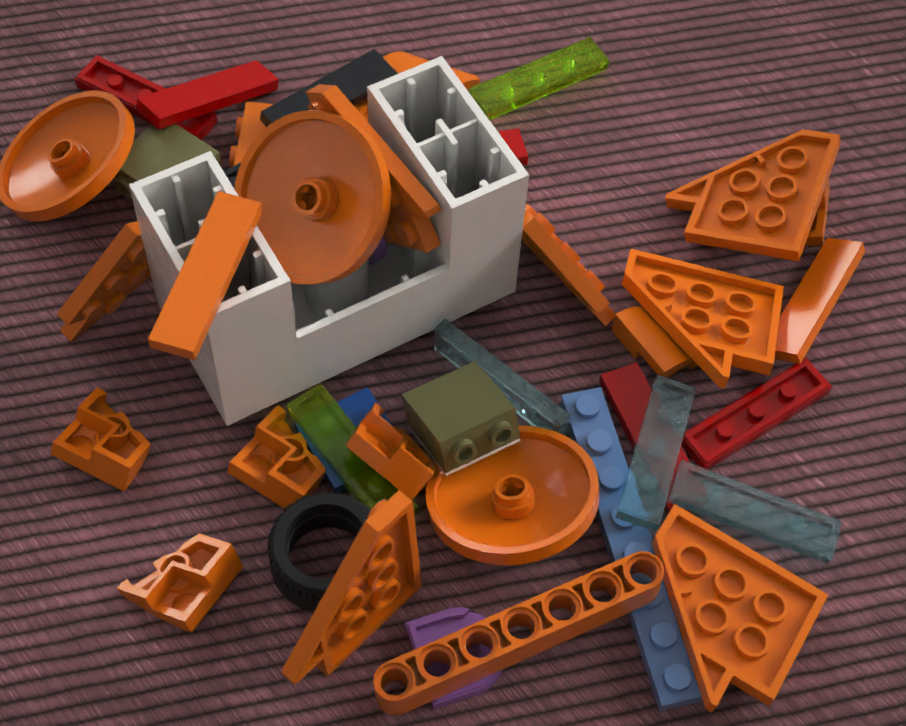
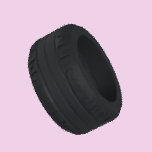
(293, 523)

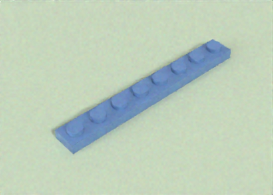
(654, 623)

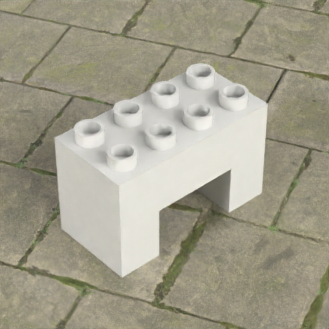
(290, 336)

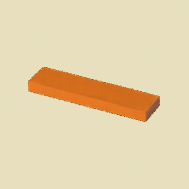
(205, 276)
(816, 297)

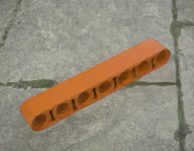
(508, 650)

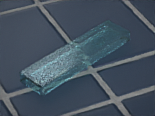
(528, 400)
(656, 453)
(754, 511)

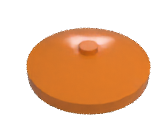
(66, 156)
(319, 194)
(517, 501)

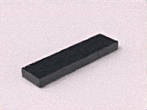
(350, 79)

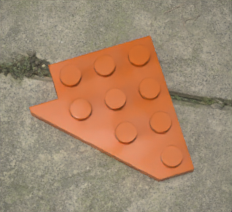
(763, 199)
(410, 201)
(565, 264)
(107, 283)
(709, 312)
(365, 592)
(733, 608)

